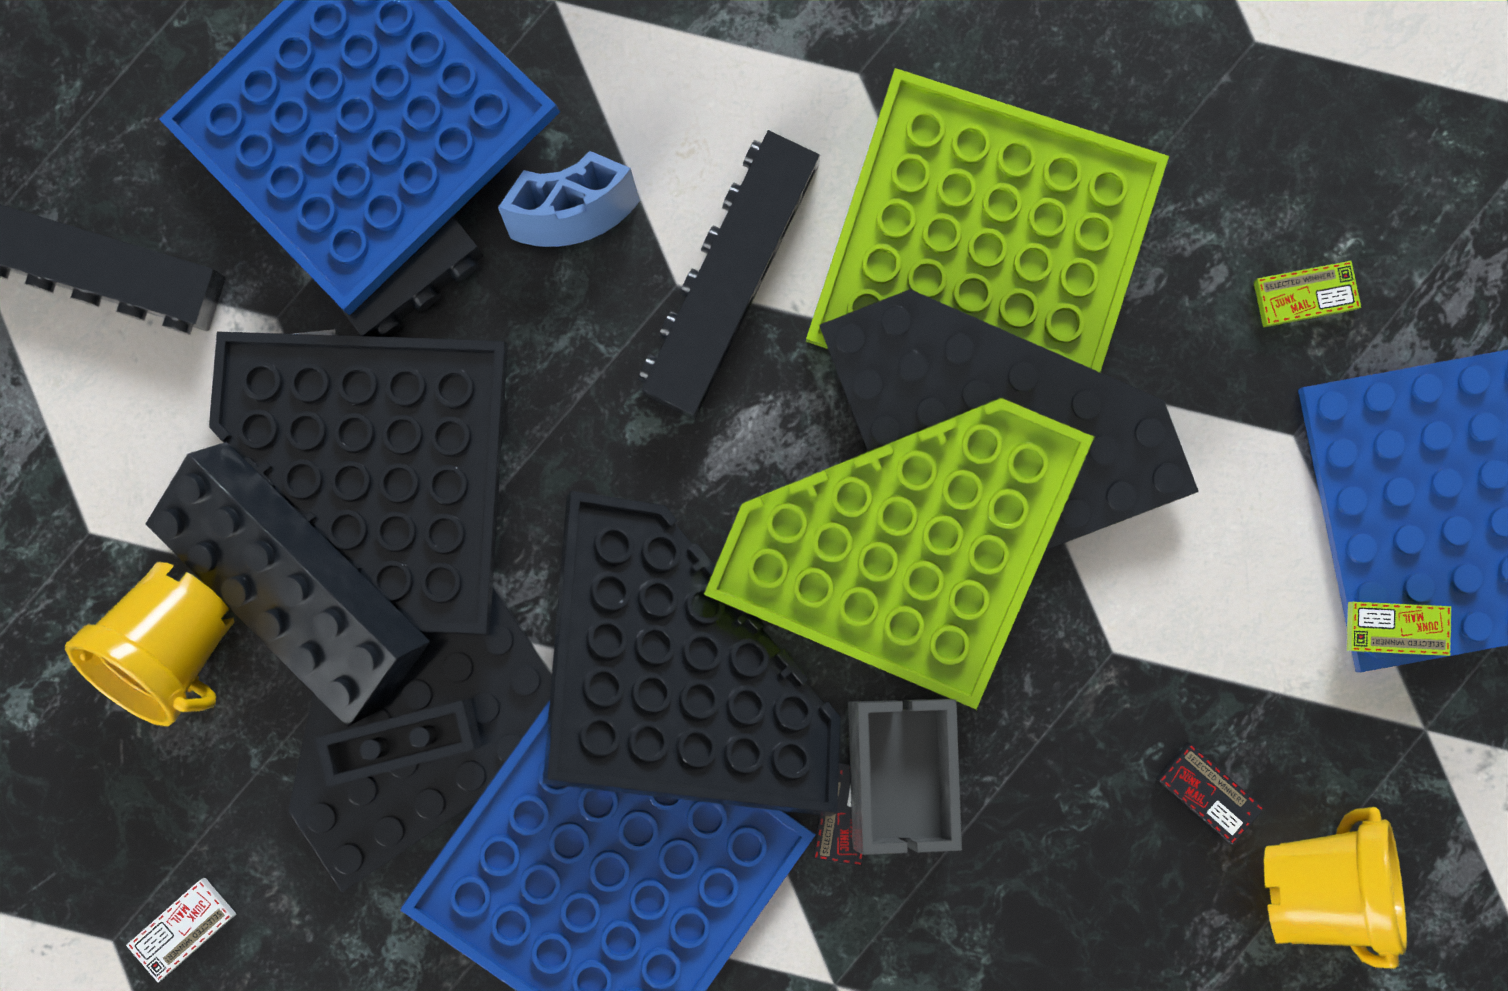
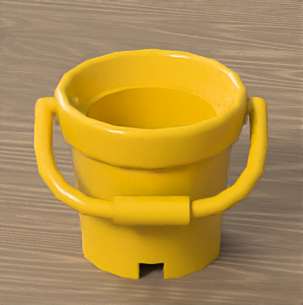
(154, 646)
(1340, 890)

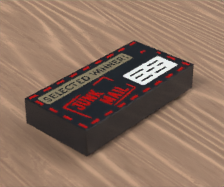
(1210, 793)
(835, 832)

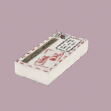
(181, 929)

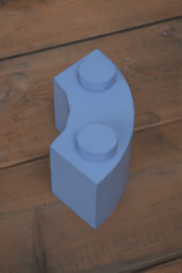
(569, 203)

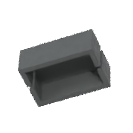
(904, 776)

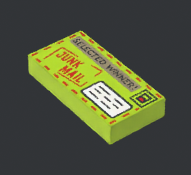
(1307, 294)
(1399, 628)

